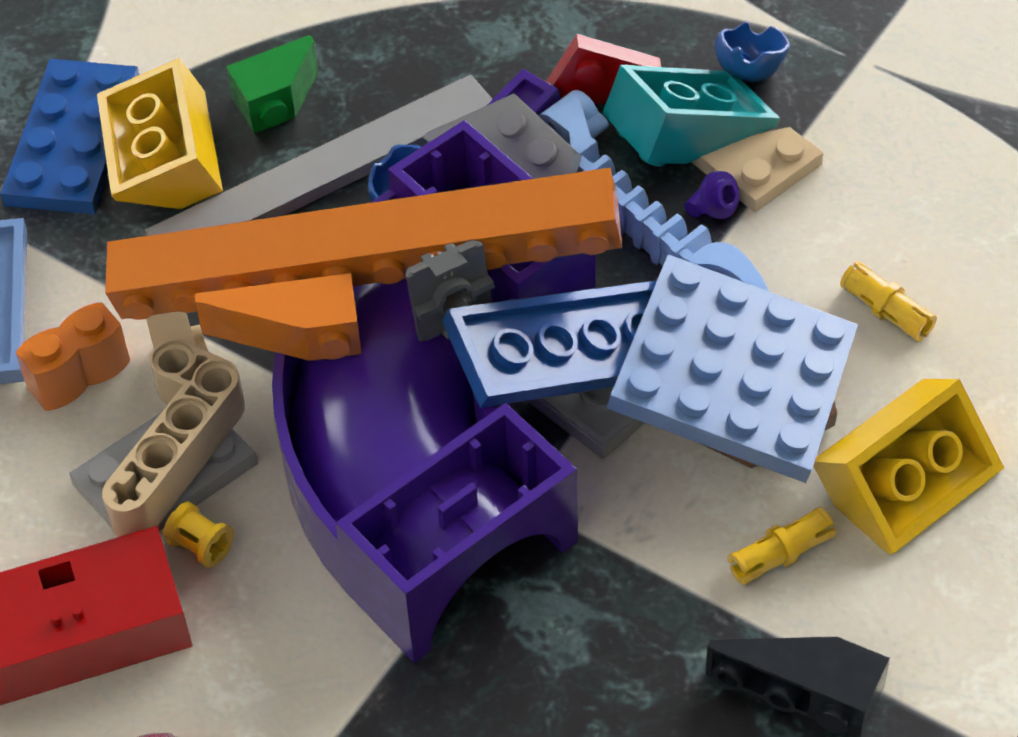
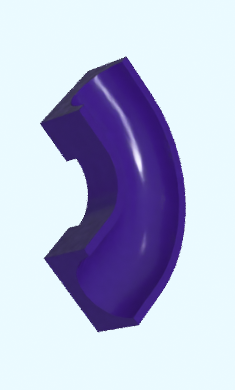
(389, 448)

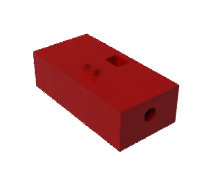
(87, 614)

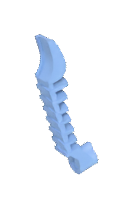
(578, 124)

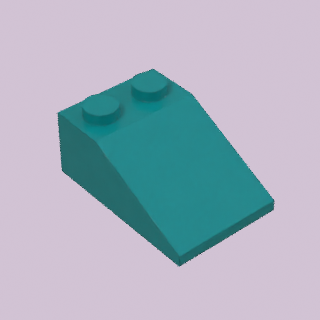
(683, 112)

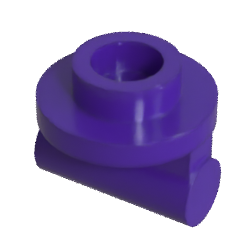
(716, 196)

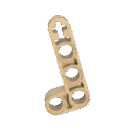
(201, 410)

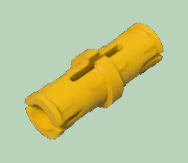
(888, 301)
(781, 545)

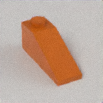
(291, 318)

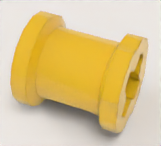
(198, 534)

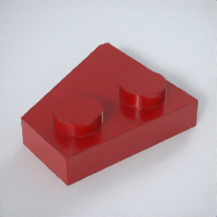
(593, 66)

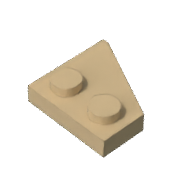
(764, 164)

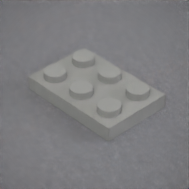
(225, 465)

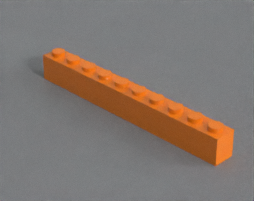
(369, 240)

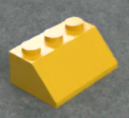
(159, 139)
(909, 463)

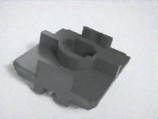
(447, 282)

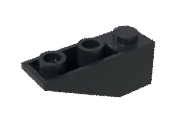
(807, 675)

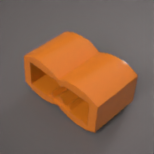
(76, 354)

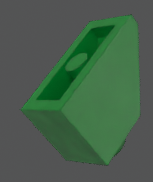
(273, 83)

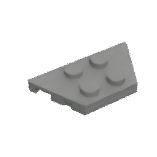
(520, 136)

